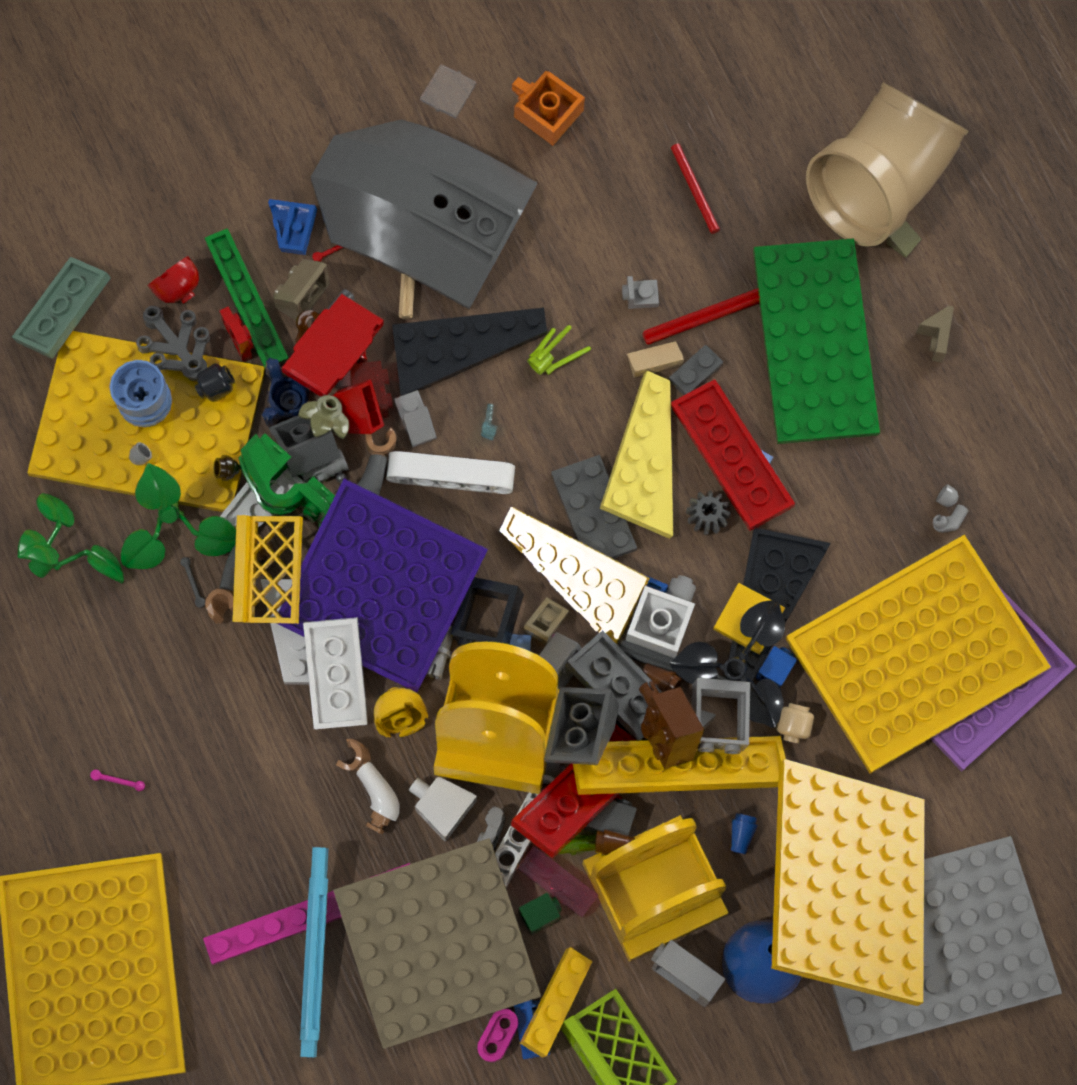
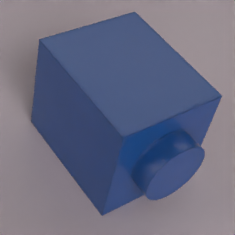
(777, 665)

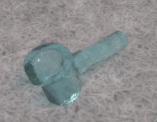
(489, 430)

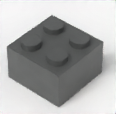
(305, 449)

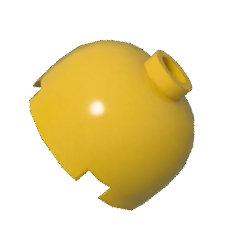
(399, 711)

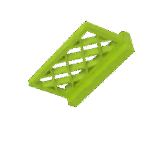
(594, 1060)

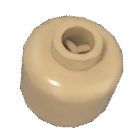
(795, 723)

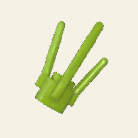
(542, 359)

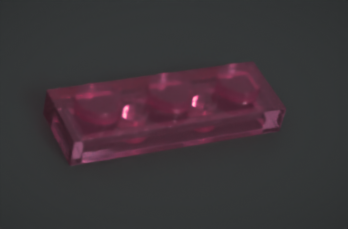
(557, 882)

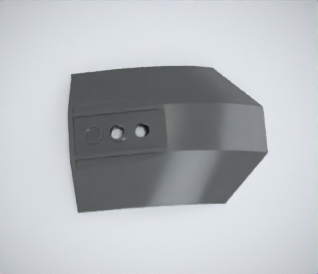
(380, 196)

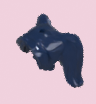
(280, 393)

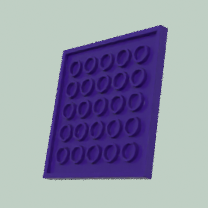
(392, 574)

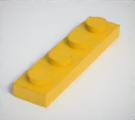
(556, 1002)

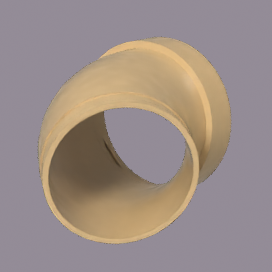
(881, 167)

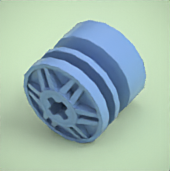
(136, 382)

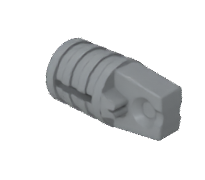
(325, 471)

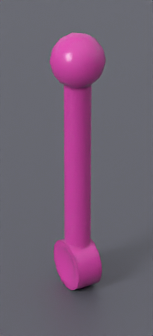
(96, 776)

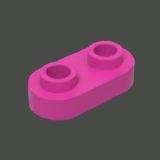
(496, 1035)

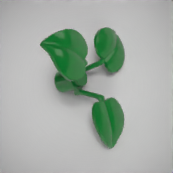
(162, 492)
(45, 558)

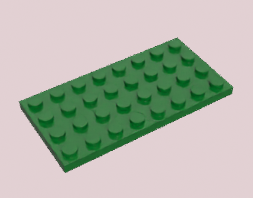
(816, 341)

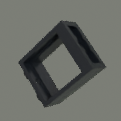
(494, 590)

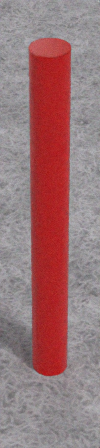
(695, 189)

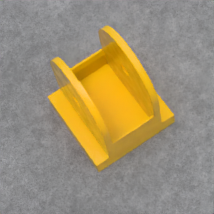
(496, 717)
(657, 887)

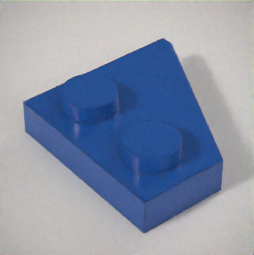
(293, 225)

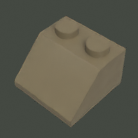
(302, 289)

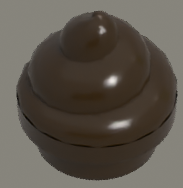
(226, 468)

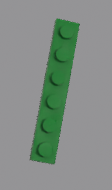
(245, 297)

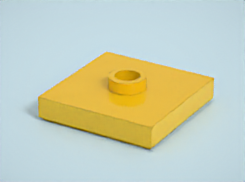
(730, 618)

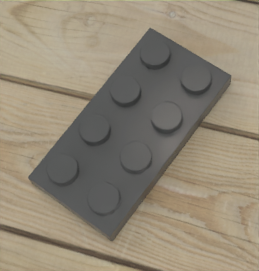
(581, 493)
(606, 666)

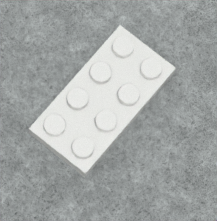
(335, 673)

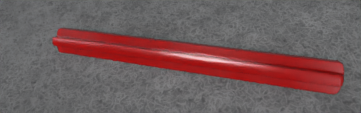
(701, 317)

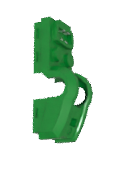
(264, 461)

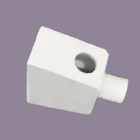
(442, 804)

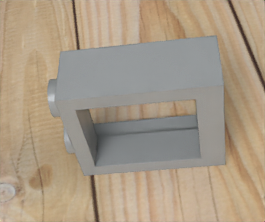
(724, 689)
(686, 972)

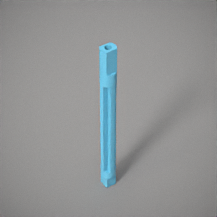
(314, 953)

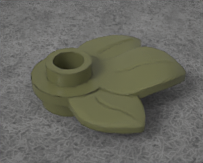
(324, 418)

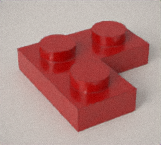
(238, 332)

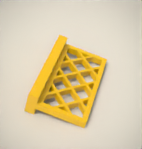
(246, 564)

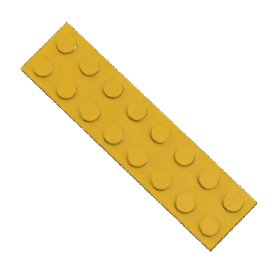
(634, 769)

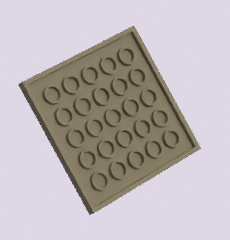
(436, 943)

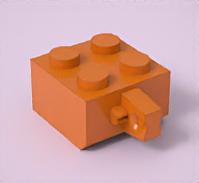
(547, 106)

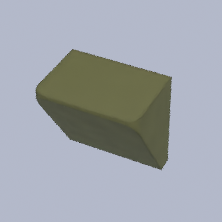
(904, 240)

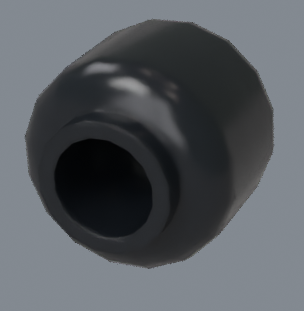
(214, 382)

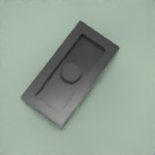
(696, 370)

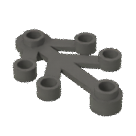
(175, 345)

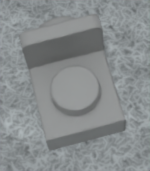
(640, 293)

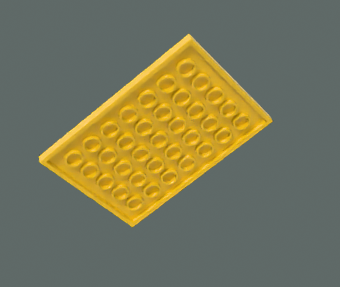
(90, 442)
(917, 653)
(849, 884)
(91, 973)

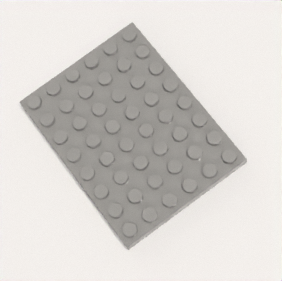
(978, 949)

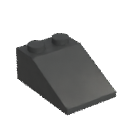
(581, 725)

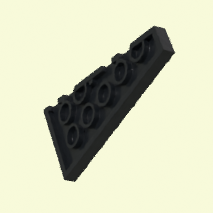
(450, 346)
(779, 570)

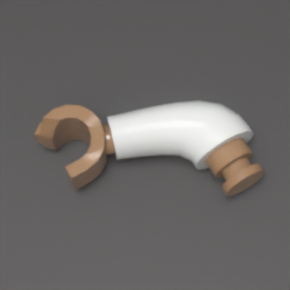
(381, 794)

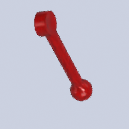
(317, 256)

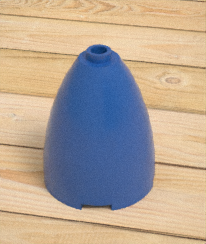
(749, 964)

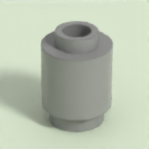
(681, 588)

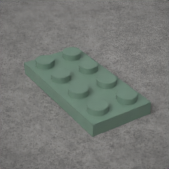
(61, 307)

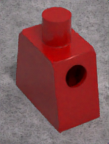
(360, 407)

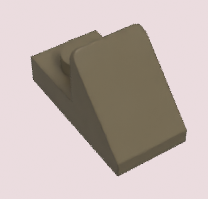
(938, 328)
(545, 621)

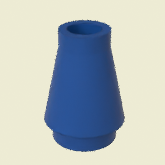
(742, 832)

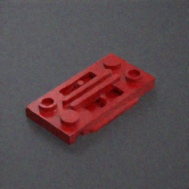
(332, 345)

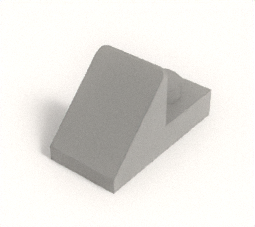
(415, 418)

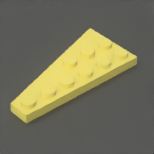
(643, 467)

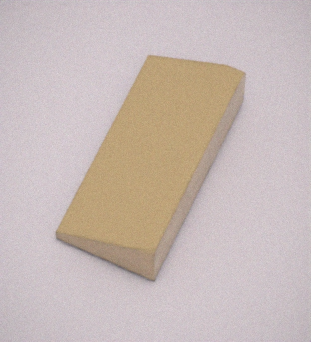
(655, 359)

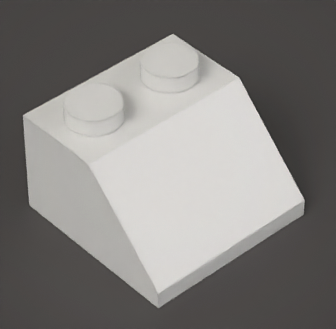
(660, 622)

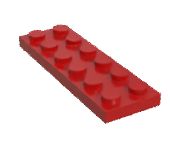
(732, 455)
(560, 812)

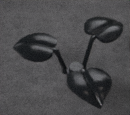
(761, 623)

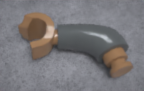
(375, 469)
(222, 598)

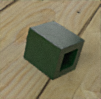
(540, 913)

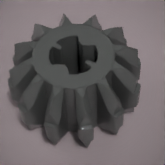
(704, 504)

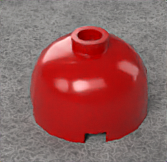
(176, 282)

